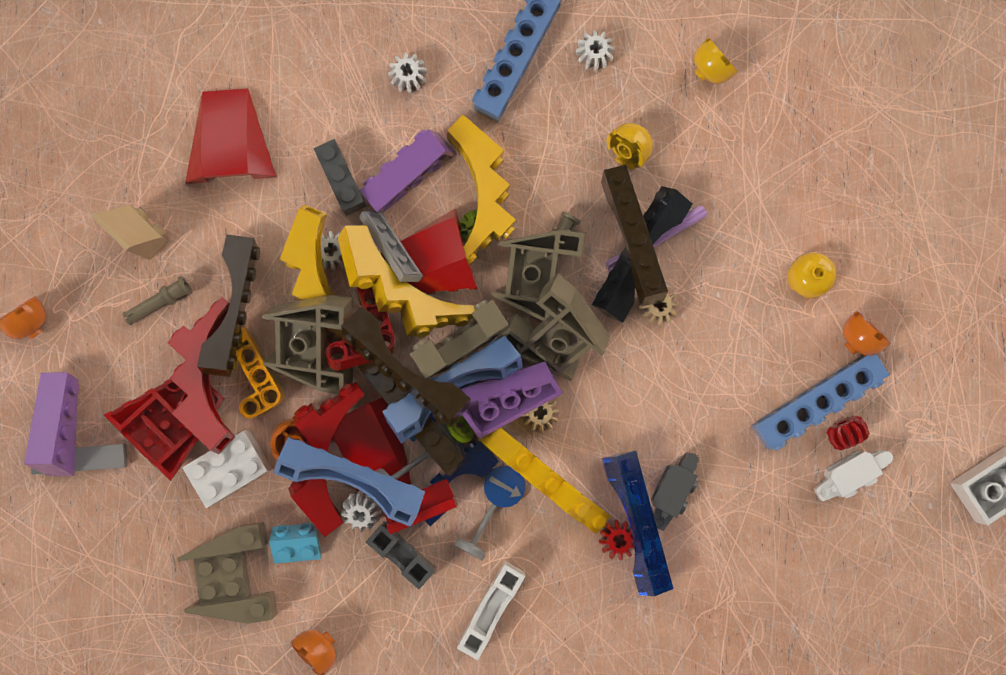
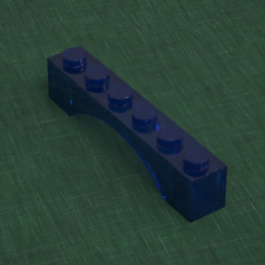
(650, 562)

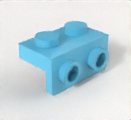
(295, 543)

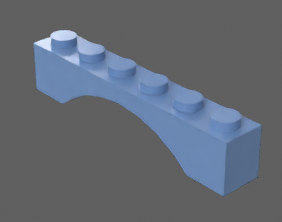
(493, 362)
(305, 462)

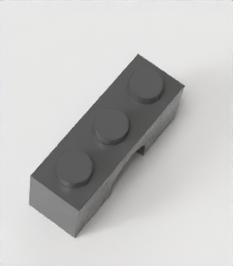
(340, 177)
(409, 560)

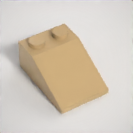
(133, 230)

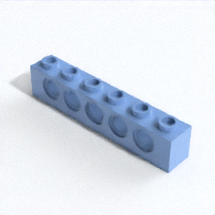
(495, 106)
(873, 374)

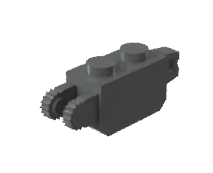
(674, 489)

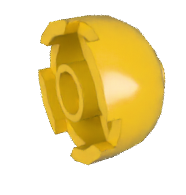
(712, 63)
(631, 145)
(812, 275)

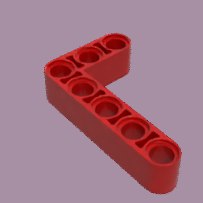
(351, 357)

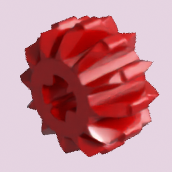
(848, 433)
(611, 544)

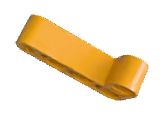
(251, 369)

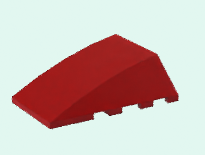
(228, 139)
(440, 256)
(155, 430)
(369, 441)

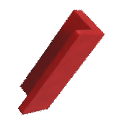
(436, 500)

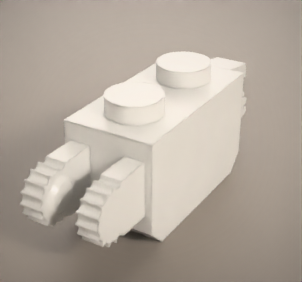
(852, 473)

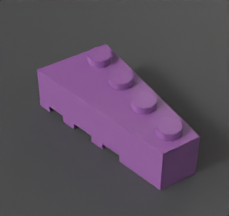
(406, 170)
(503, 401)
(54, 425)

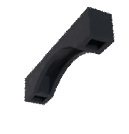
(618, 290)

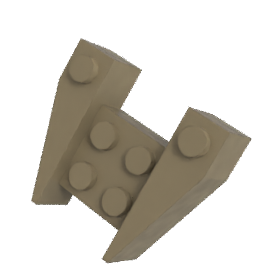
(534, 264)
(563, 335)
(303, 340)
(435, 361)
(224, 577)

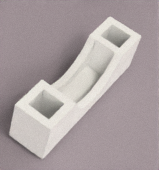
(490, 610)

